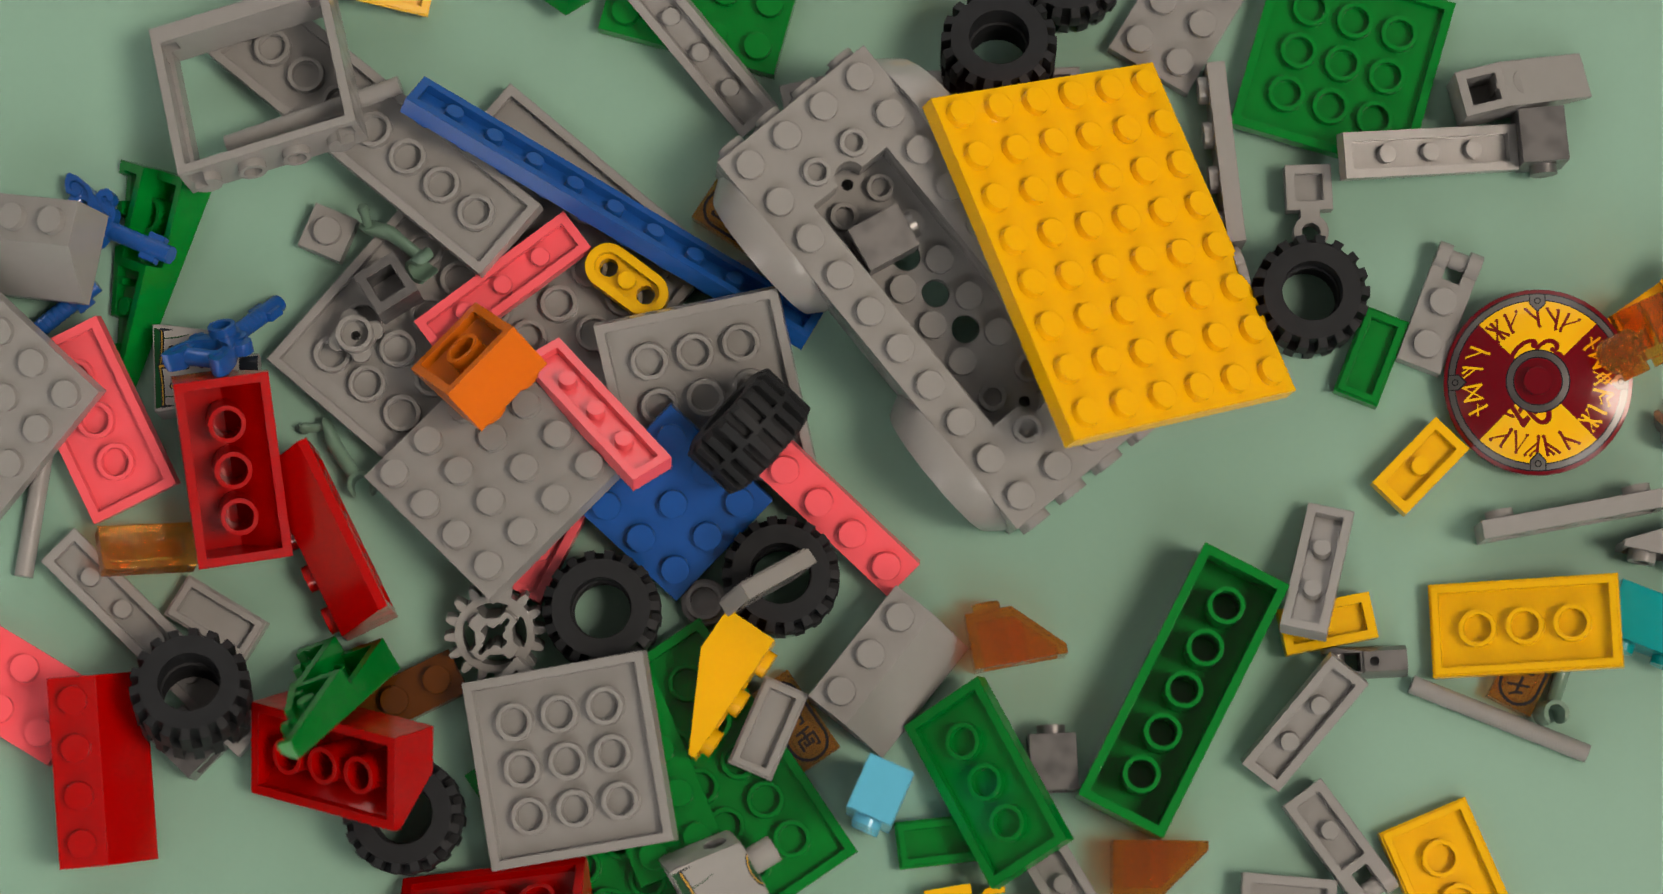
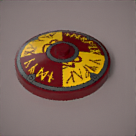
(1531, 385)

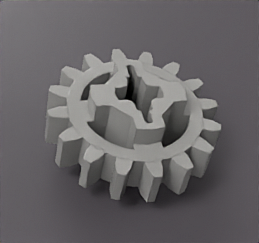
(480, 618)

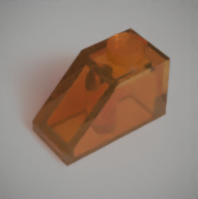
(1007, 638)
(1151, 864)

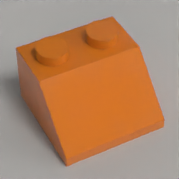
(480, 366)

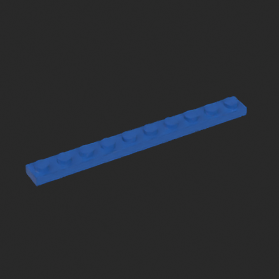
(591, 199)

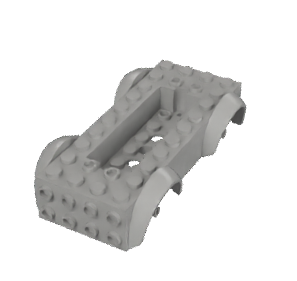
(959, 407)

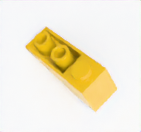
(726, 666)

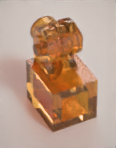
(1637, 339)

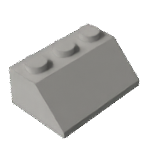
(49, 248)
(888, 672)

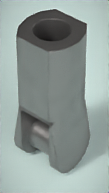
(1376, 660)

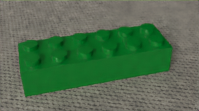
(1182, 692)

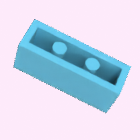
(878, 795)

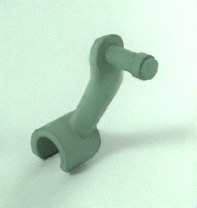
(417, 266)
(338, 452)
(1553, 702)

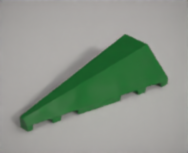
(141, 290)
(330, 688)

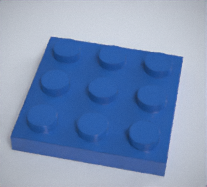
(680, 517)

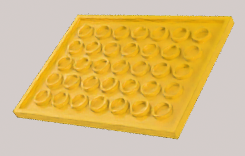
(1108, 252)

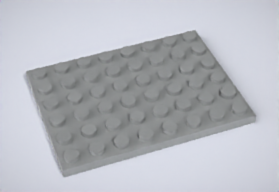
(383, 396)

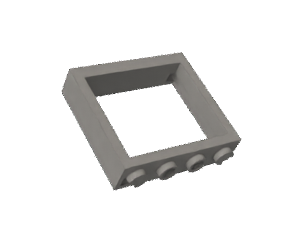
(229, 27)

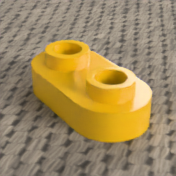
(628, 281)

